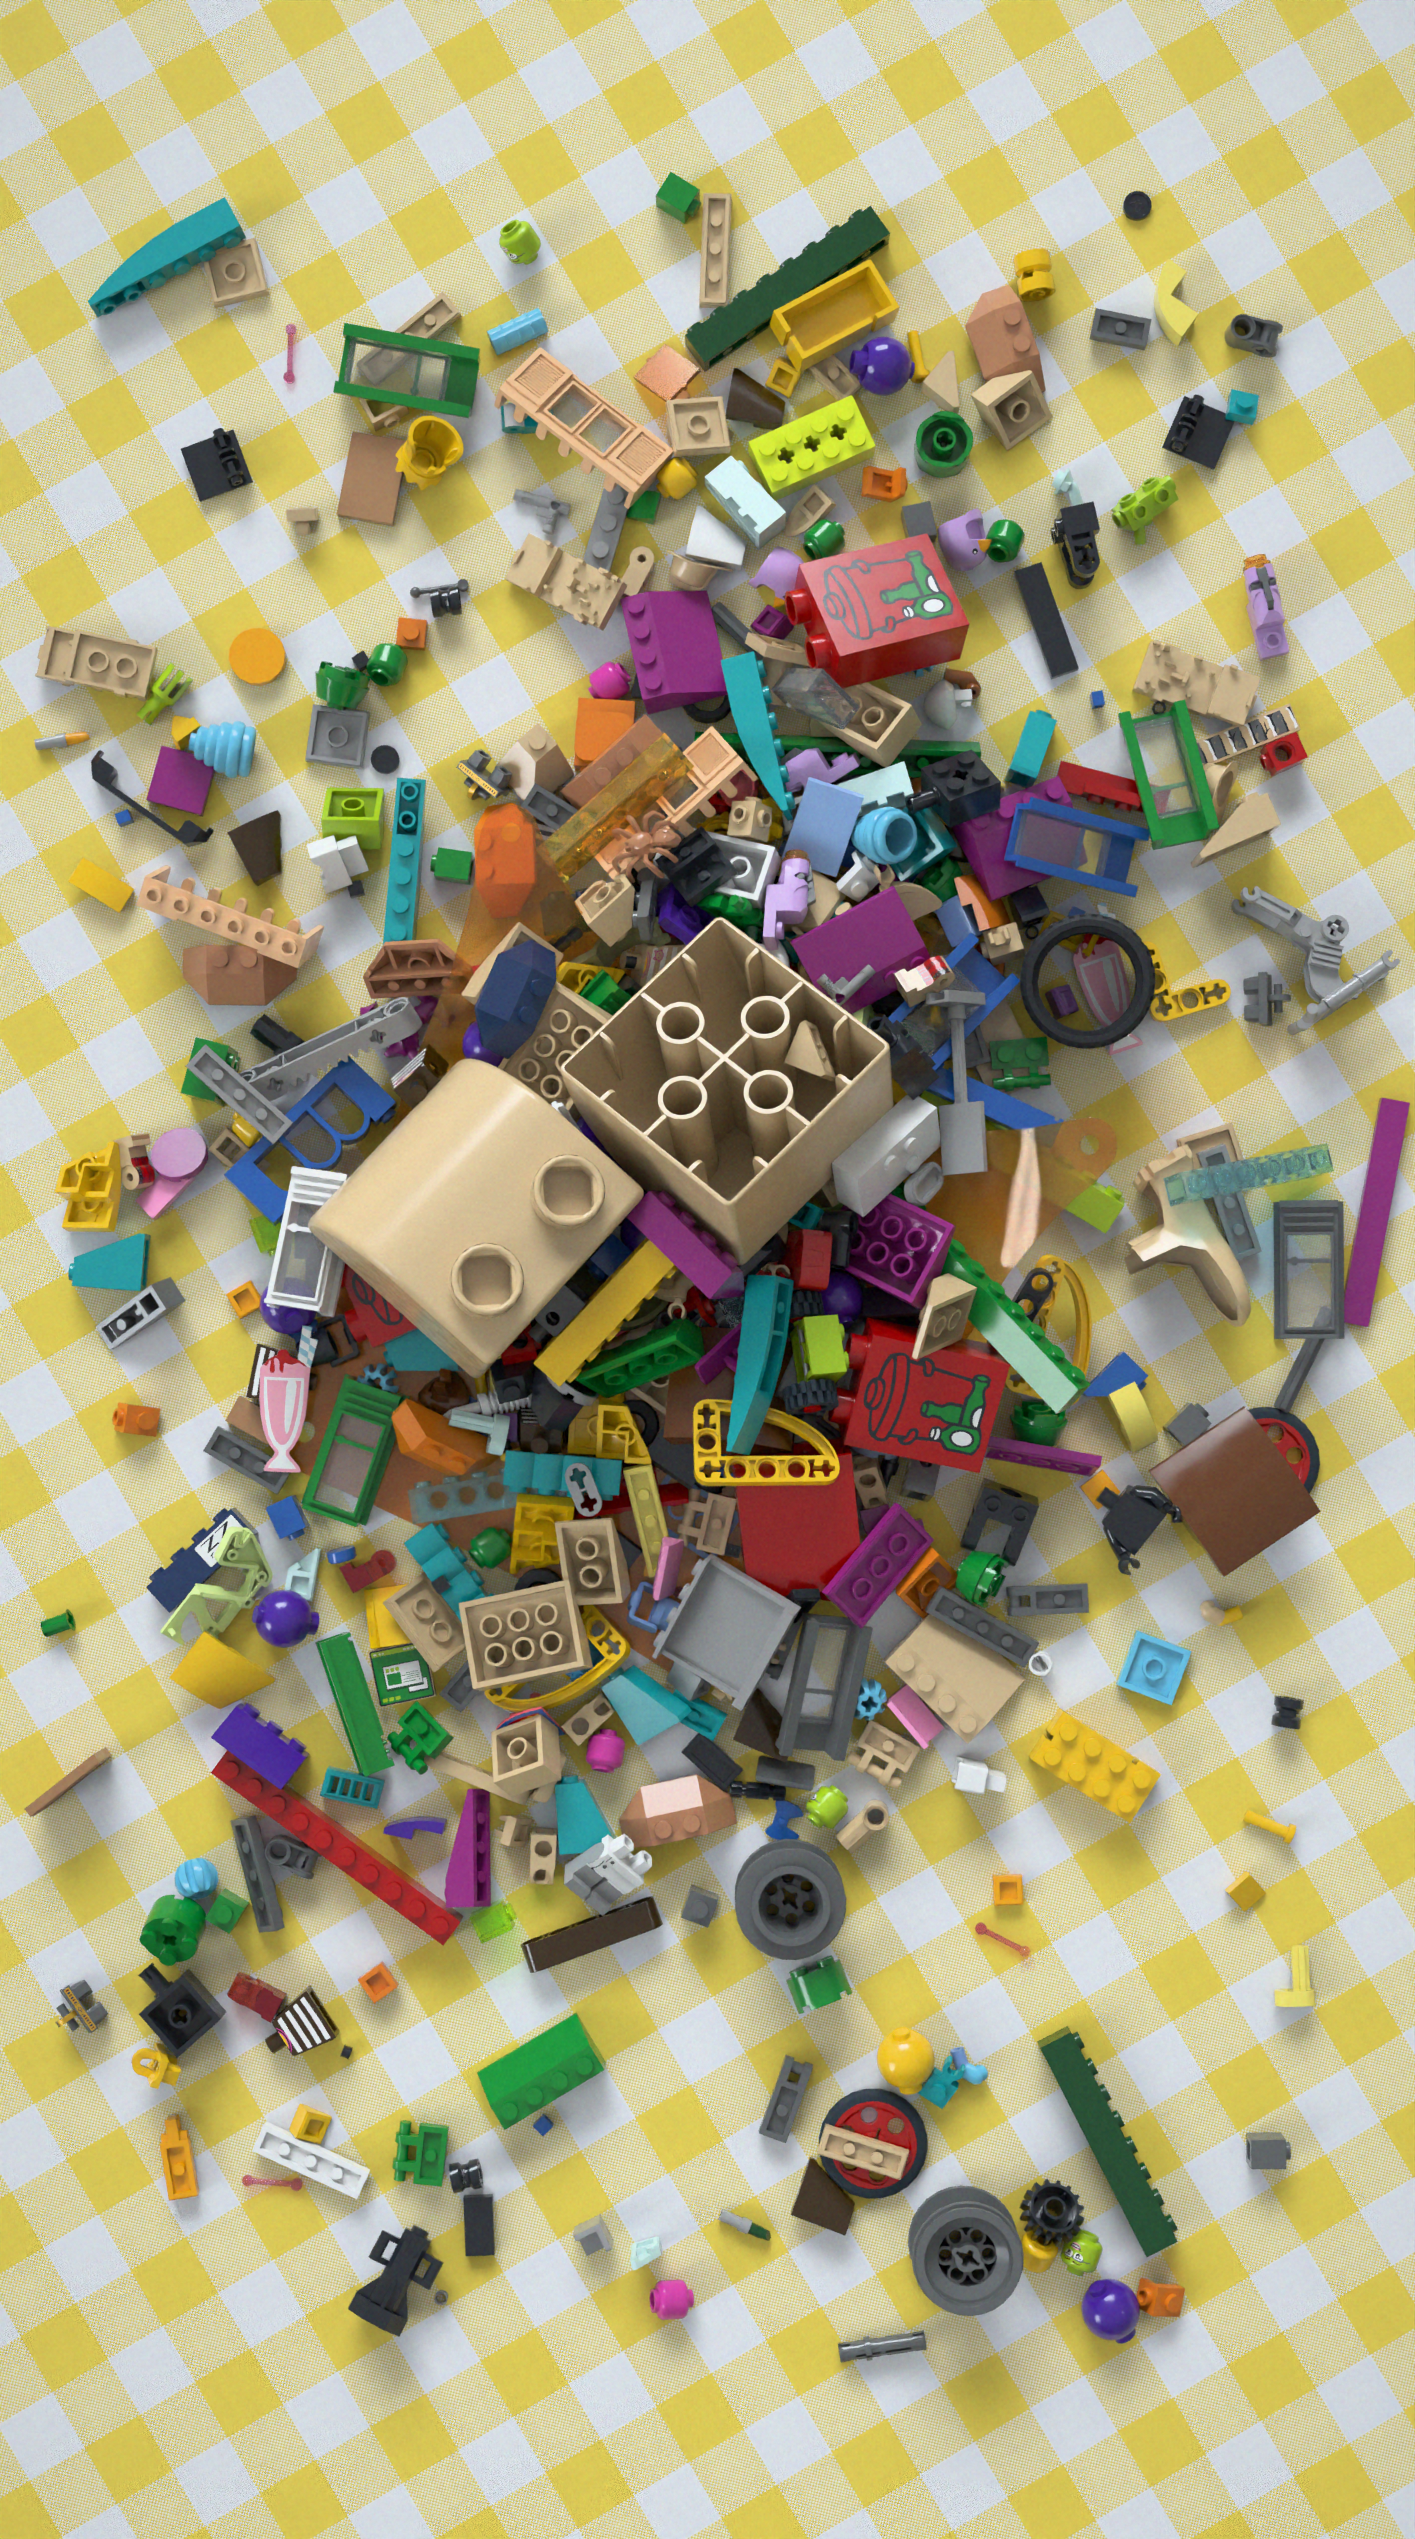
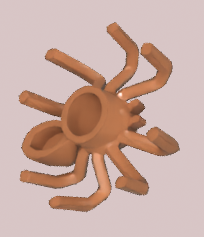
(646, 844)

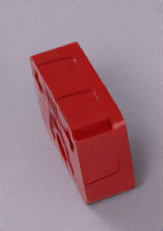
(808, 1259)

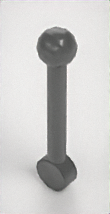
(463, 586)

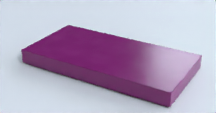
(1042, 1456)
(878, 1565)

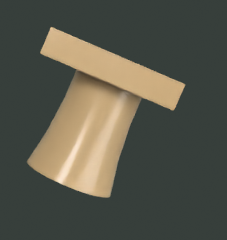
(777, 658)

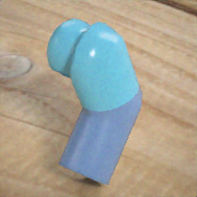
(972, 2073)

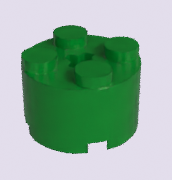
(946, 428)
(173, 1929)
(818, 1985)

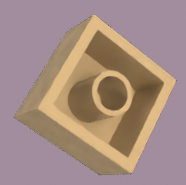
(526, 1755)

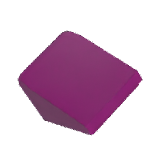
(772, 623)

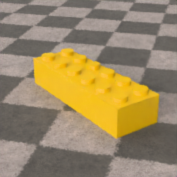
(604, 1313)

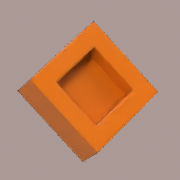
(411, 633)
(378, 1982)

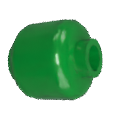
(824, 539)
(1005, 539)
(386, 664)
(490, 1547)

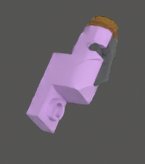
(1264, 607)
(813, 764)
(789, 898)

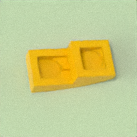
(101, 885)

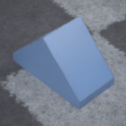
(957, 921)

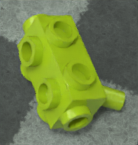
(1138, 508)

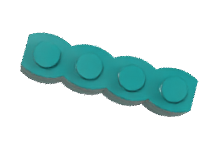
(548, 1473)
(438, 1557)

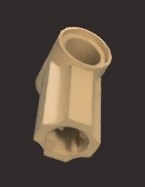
(861, 1828)

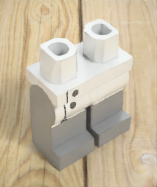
(607, 1872)

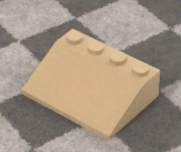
(561, 1030)
(524, 1636)
(954, 1675)

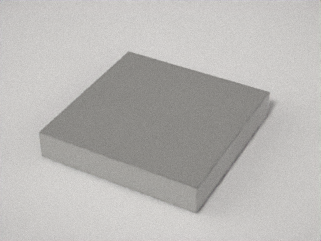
(337, 737)

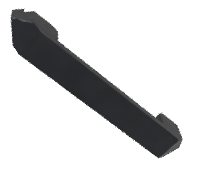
(105, 773)

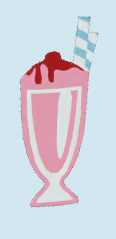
(1105, 983)
(284, 1401)

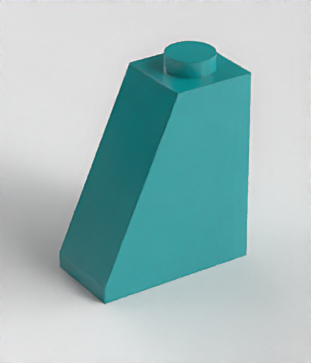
(1031, 749)
(114, 1266)
(417, 1353)
(643, 1703)
(578, 1816)

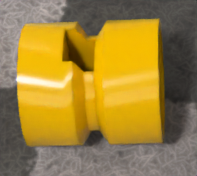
(1033, 270)

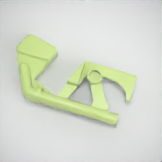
(236, 1549)

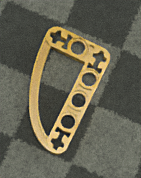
(1082, 1312)
(752, 1463)
(582, 1684)

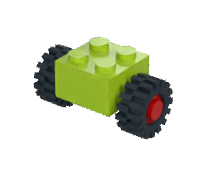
(816, 1355)

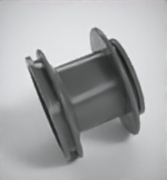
(813, 1928)
(980, 2280)

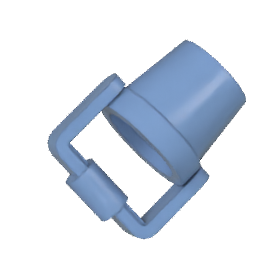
(658, 1613)

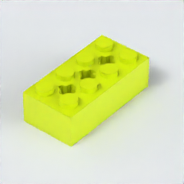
(816, 431)

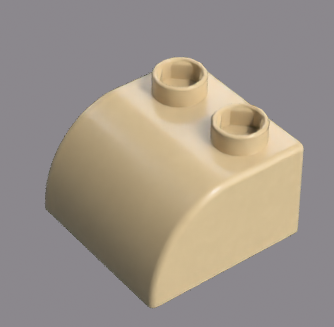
(698, 1091)
(476, 1211)

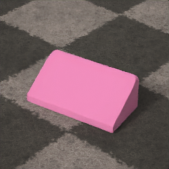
(161, 1195)
(667, 1567)

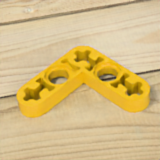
(1174, 999)

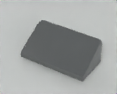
(786, 1774)

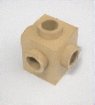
(750, 820)

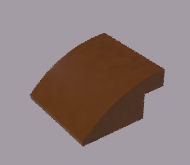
(687, 1389)
(1234, 1491)

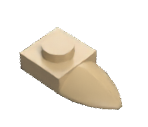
(808, 511)

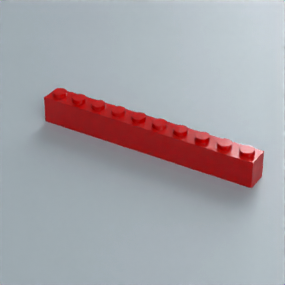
(341, 1848)

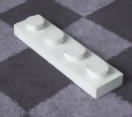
(311, 2160)

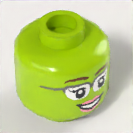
(519, 242)
(827, 1807)
(1082, 2253)

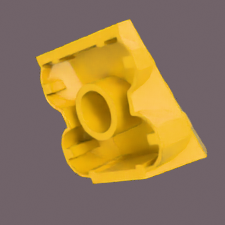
(382, 1626)

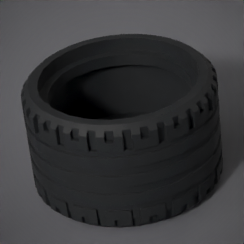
(1108, 928)

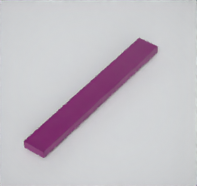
(1374, 1210)

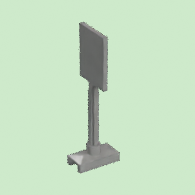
(964, 1121)

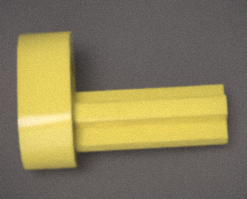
(1300, 1994)

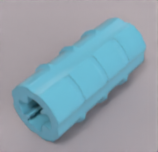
(517, 331)

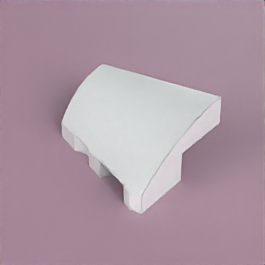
(715, 542)

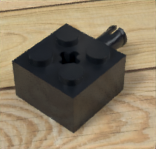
(957, 789)
(908, 1066)
(163, 2012)

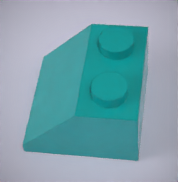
(931, 844)

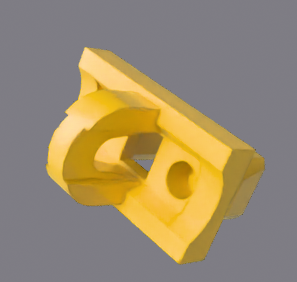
(161, 2068)

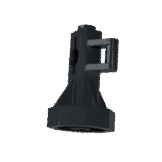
(385, 2298)

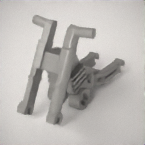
(1323, 953)

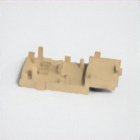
(566, 582)
(97, 662)
(1206, 687)

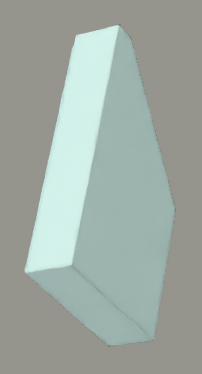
(303, 1575)
(645, 2251)

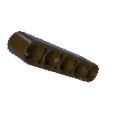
(591, 1934)

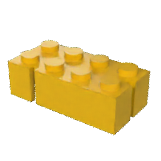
(834, 315)
(1095, 1765)

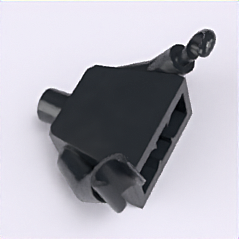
(1133, 1519)

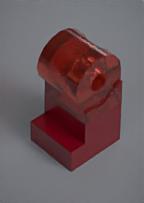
(379, 1565)
(256, 1995)

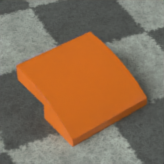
(987, 913)

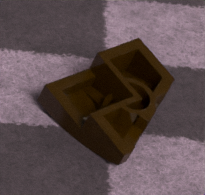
(753, 403)
(260, 846)
(760, 1726)
(822, 2200)

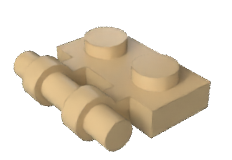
(715, 1523)
(886, 1745)

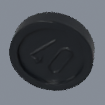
(1137, 206)
(385, 759)

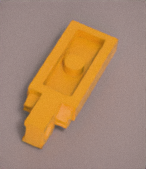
(178, 2161)

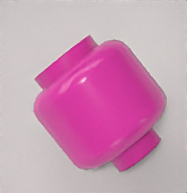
(609, 681)
(605, 1751)
(671, 2299)

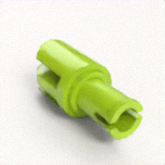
(160, 698)

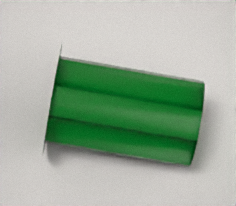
(58, 1624)

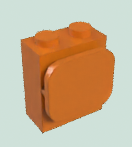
(598, 726)

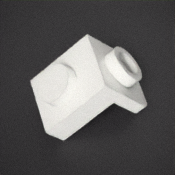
(859, 878)

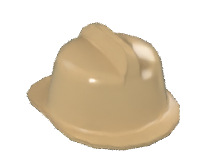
(691, 574)
(1220, 783)

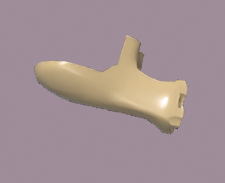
(1189, 1239)

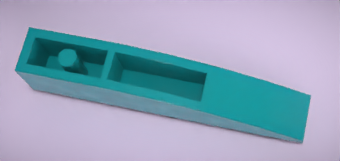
(169, 255)
(756, 725)
(405, 861)
(759, 1357)

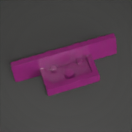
(720, 1356)

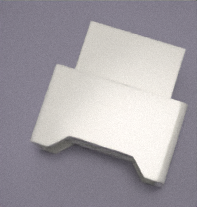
(338, 861)
(975, 1776)

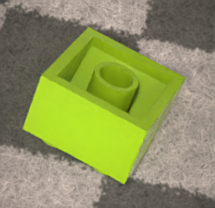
(354, 813)

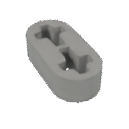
(576, 1491)

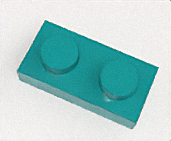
(703, 1718)

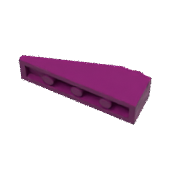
(469, 1866)

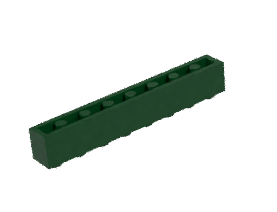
(753, 309)
(1107, 2141)

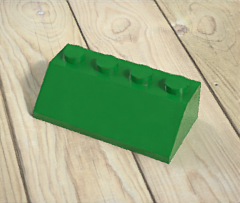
(643, 1359)
(541, 2071)

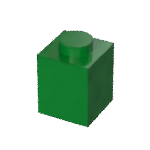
(678, 198)
(452, 865)
(227, 1910)

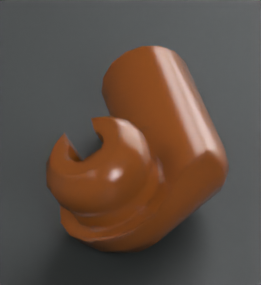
(964, 680)

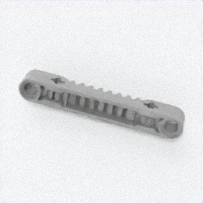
(391, 1021)

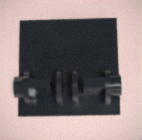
(1198, 432)
(216, 464)

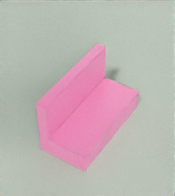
(914, 1715)

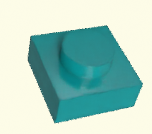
(1242, 407)

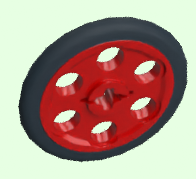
(1294, 1434)
(912, 2137)

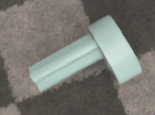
(494, 1426)

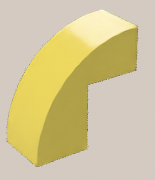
(1172, 315)
(1134, 1416)

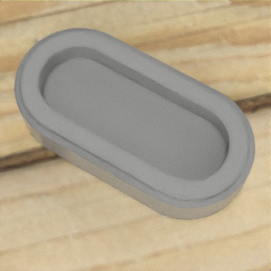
(924, 1184)

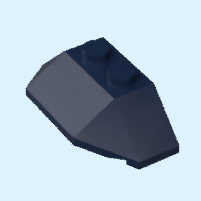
(515, 997)

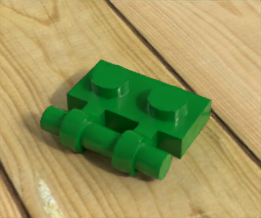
(733, 909)
(1019, 1054)
(426, 1731)
(430, 2153)

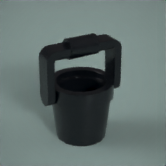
(326, 1348)

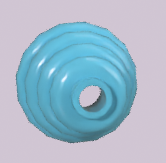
(225, 747)
(885, 835)

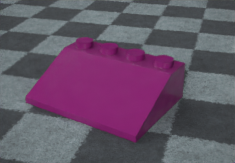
(674, 648)
(987, 838)
(870, 933)
(688, 1246)
(899, 1249)

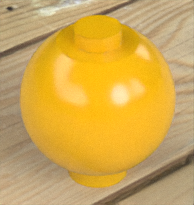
(905, 2060)

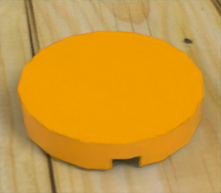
(257, 656)

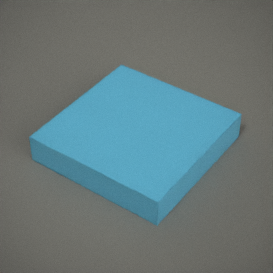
(1153, 1667)

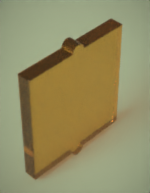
(667, 373)

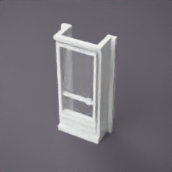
(304, 1268)

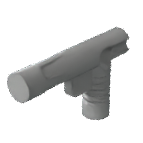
(544, 508)
(844, 987)

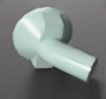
(1064, 483)

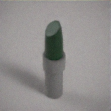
(744, 2225)

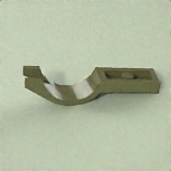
(604, 955)

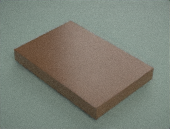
(370, 480)
(68, 1782)

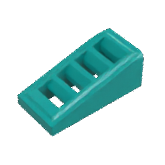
(338, 1795)

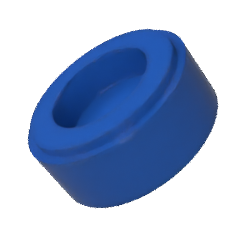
(341, 1554)

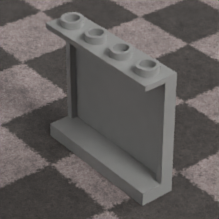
(726, 1628)

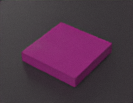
(180, 781)

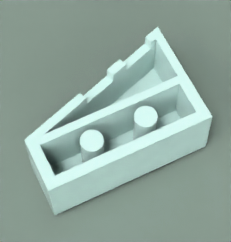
(746, 501)
(882, 788)

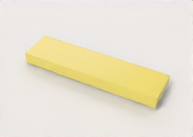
(647, 1512)

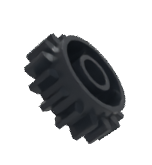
(1044, 2225)

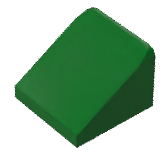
(645, 507)

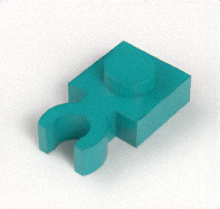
(942, 2084)

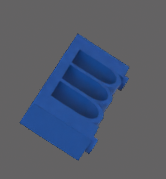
(354, 1084)

